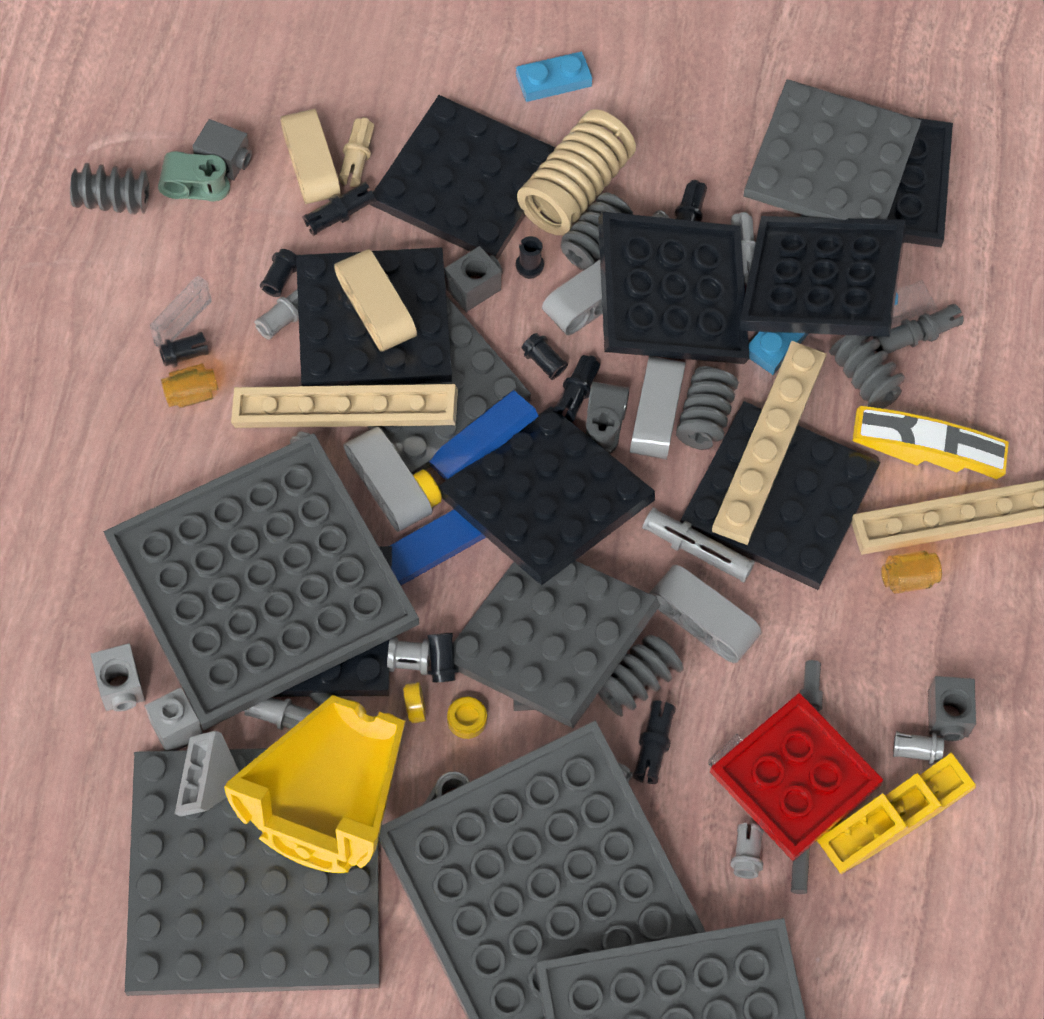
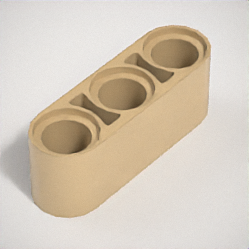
(310, 156)
(375, 300)

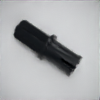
(692, 202)
(577, 387)

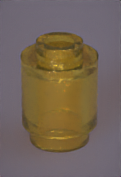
(189, 386)
(911, 571)

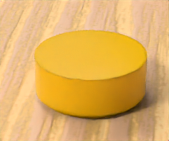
(428, 486)
(414, 703)
(467, 717)

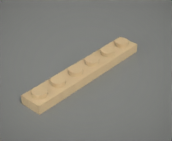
(345, 406)
(769, 443)
(949, 517)

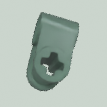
(190, 174)

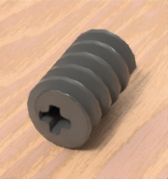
(109, 190)
(582, 240)
(867, 369)
(706, 407)
(640, 670)

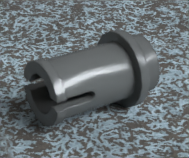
(939, 322)
(906, 334)

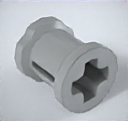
(408, 655)

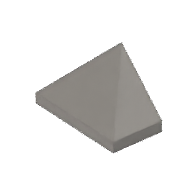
(205, 773)

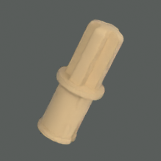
(356, 151)

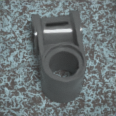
(605, 414)

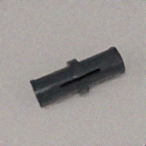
(339, 208)
(654, 742)

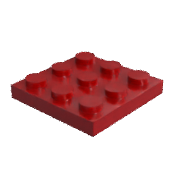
(796, 776)

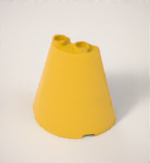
(322, 786)

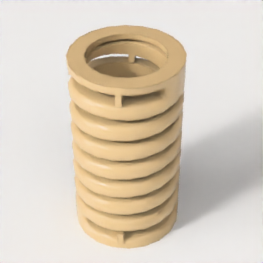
(576, 172)

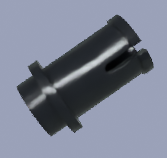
(530, 262)
(280, 271)
(180, 350)
(544, 356)
(442, 657)

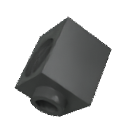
(226, 143)
(471, 291)
(956, 693)

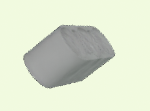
(576, 301)
(657, 407)
(387, 478)
(705, 614)

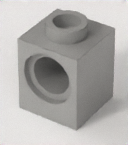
(114, 663)
(173, 720)

